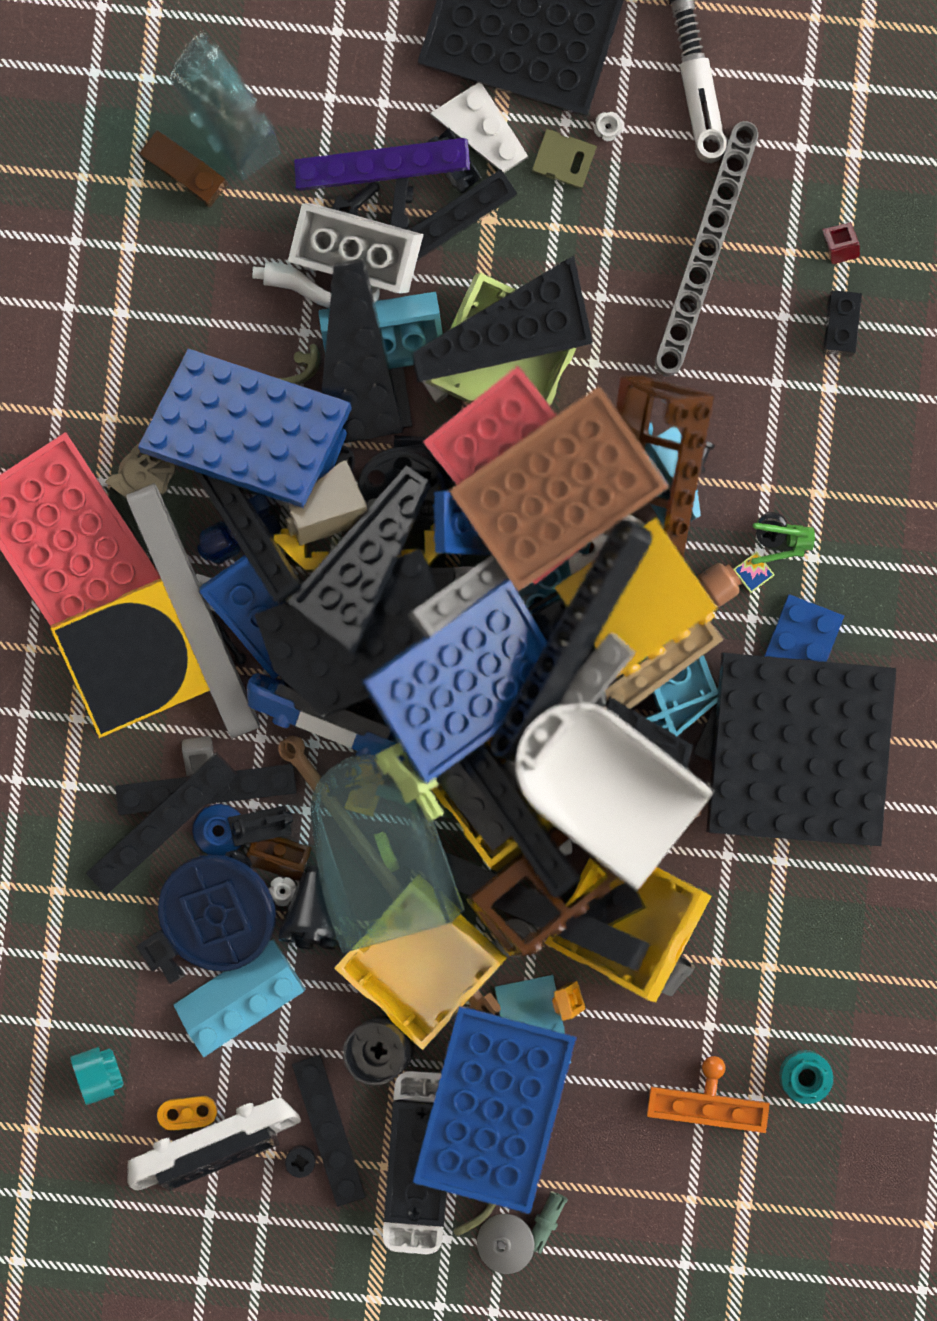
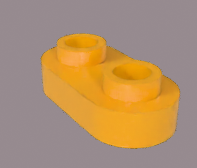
(187, 1112)

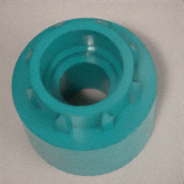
(97, 1074)
(821, 1083)

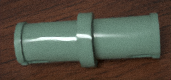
(547, 1220)

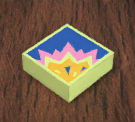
(753, 574)

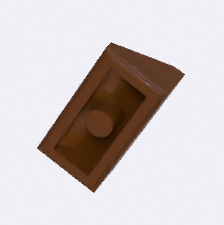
(280, 857)

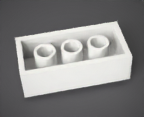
(333, 237)

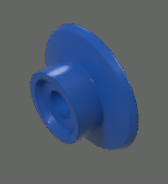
(204, 825)

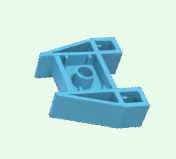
(684, 697)

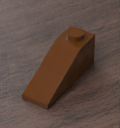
(184, 168)

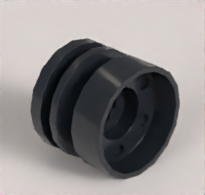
(365, 1059)

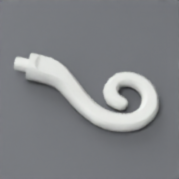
(289, 277)

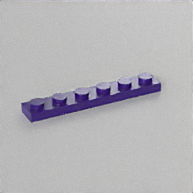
(382, 164)

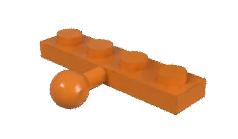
(708, 1107)

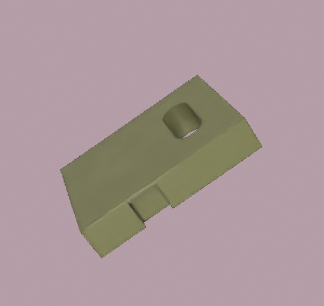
(557, 156)

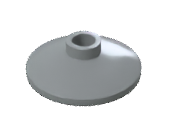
(518, 1243)

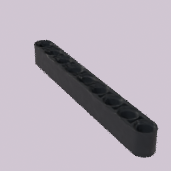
(574, 634)
(539, 911)

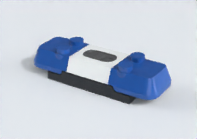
(355, 727)

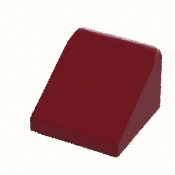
(841, 243)

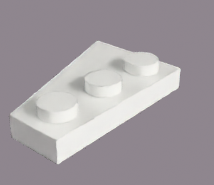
(479, 121)

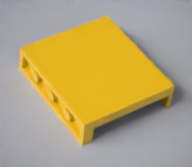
(656, 604)

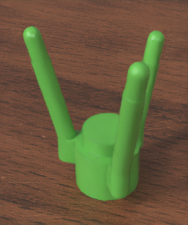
(798, 537)

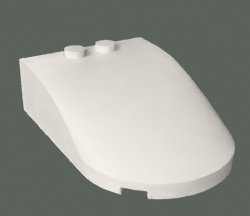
(607, 788)

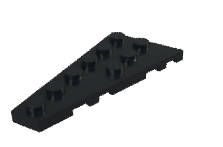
(527, 323)
(357, 358)
(353, 575)

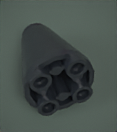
(307, 915)

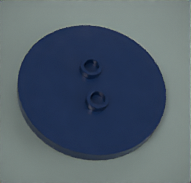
(217, 912)

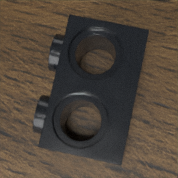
(842, 323)

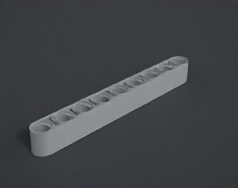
(708, 234)
(193, 610)

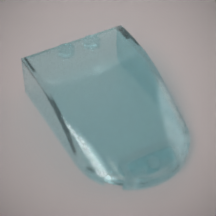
(223, 107)
(378, 858)

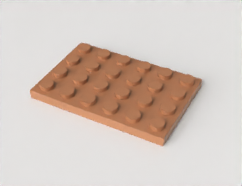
(559, 488)

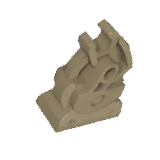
(141, 472)

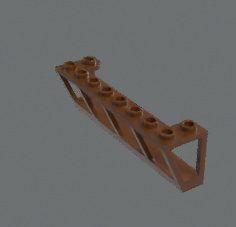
(687, 411)
(509, 876)

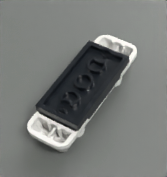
(213, 1147)
(412, 1210)

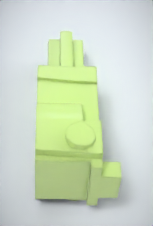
(409, 781)

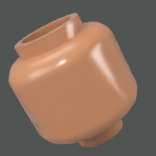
(720, 583)

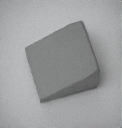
(196, 752)

